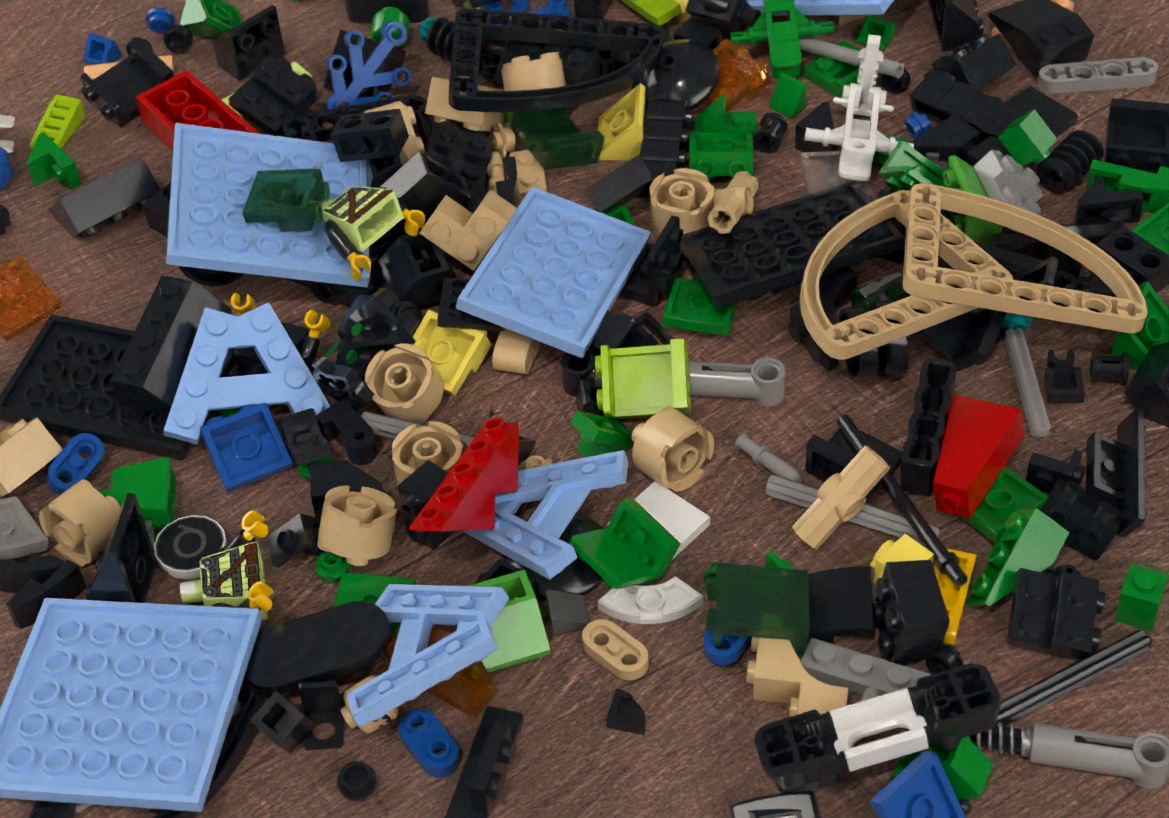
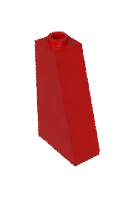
(974, 452)

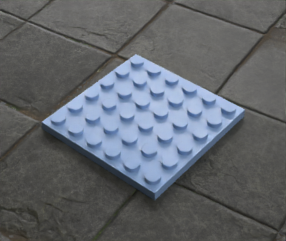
(209, 191)
(123, 702)

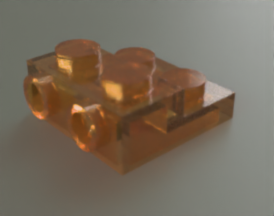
(739, 75)
(22, 298)

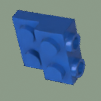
(245, 446)

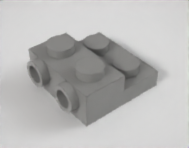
(1009, 181)
(18, 531)

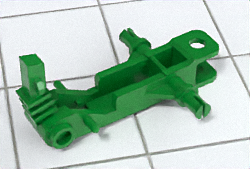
(782, 36)

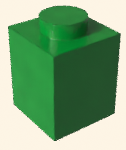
(1028, 139)

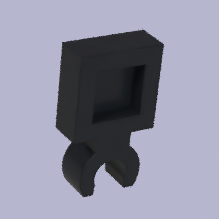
(1063, 380)

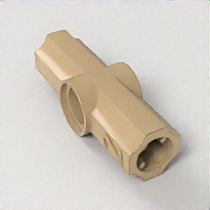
(733, 202)
(841, 497)

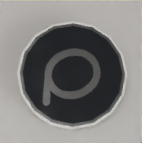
(185, 543)

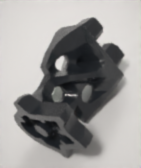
(378, 331)

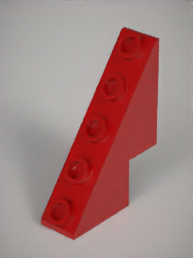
(468, 491)

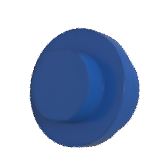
(159, 19)
(917, 124)

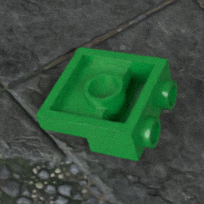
(721, 152)

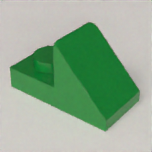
(716, 119)
(51, 161)
(601, 434)

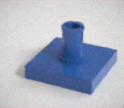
(919, 792)

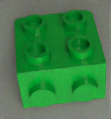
(909, 167)
(629, 549)

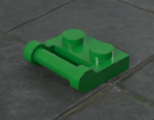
(830, 73)

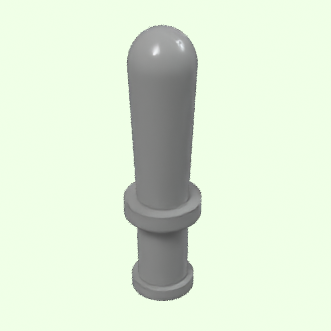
(762, 456)

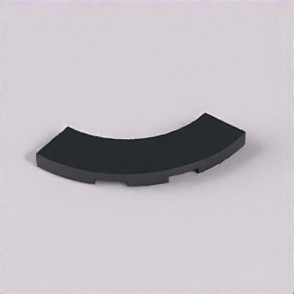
(1084, 229)

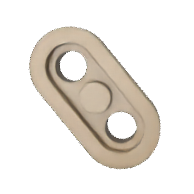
(618, 651)

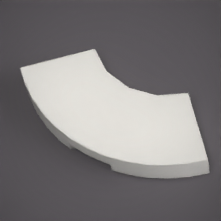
(651, 603)

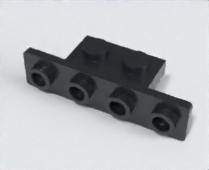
(1118, 470)
(486, 764)

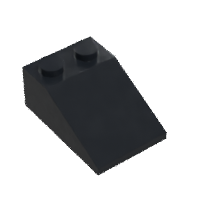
(1043, 33)
(127, 560)

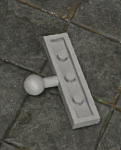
(856, 670)

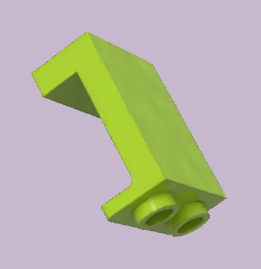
(643, 380)

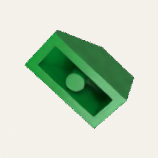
(1142, 595)
(964, 767)

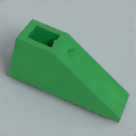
(1028, 542)

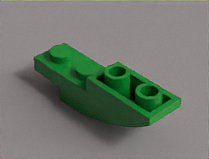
(1120, 178)

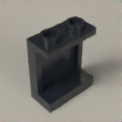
(118, 87)
(1138, 134)

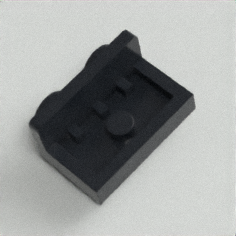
(1089, 522)

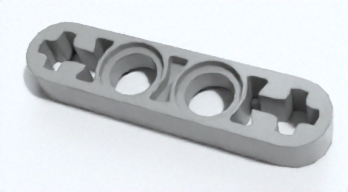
(1063, 79)

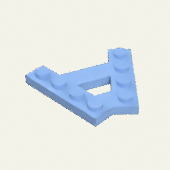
(204, 389)
(561, 491)
(412, 663)

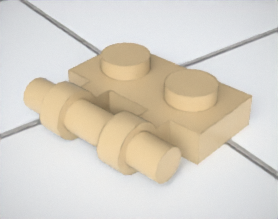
(529, 172)

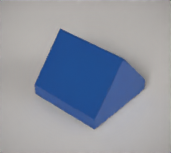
(101, 50)

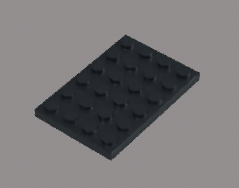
(777, 242)
(70, 388)

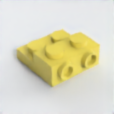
(451, 350)

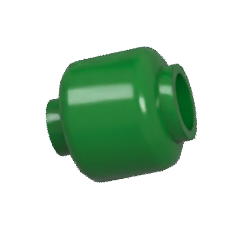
(385, 15)

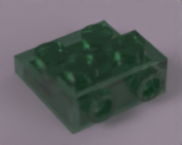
(287, 198)

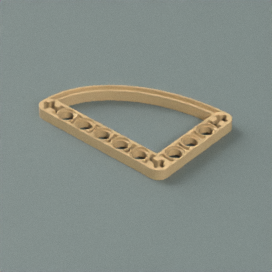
(928, 281)
(845, 338)

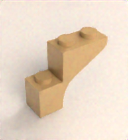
(782, 679)

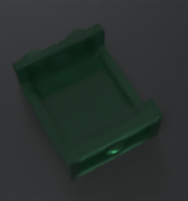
(556, 139)
(759, 604)

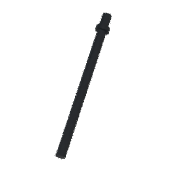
(947, 561)

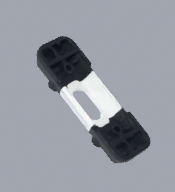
(935, 711)

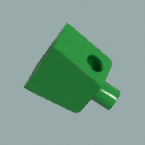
(154, 488)

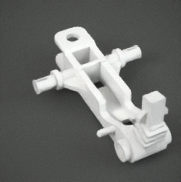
(856, 136)

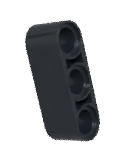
(363, 10)

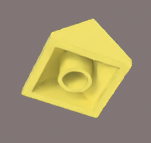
(623, 127)

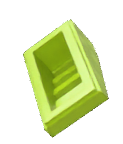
(64, 108)

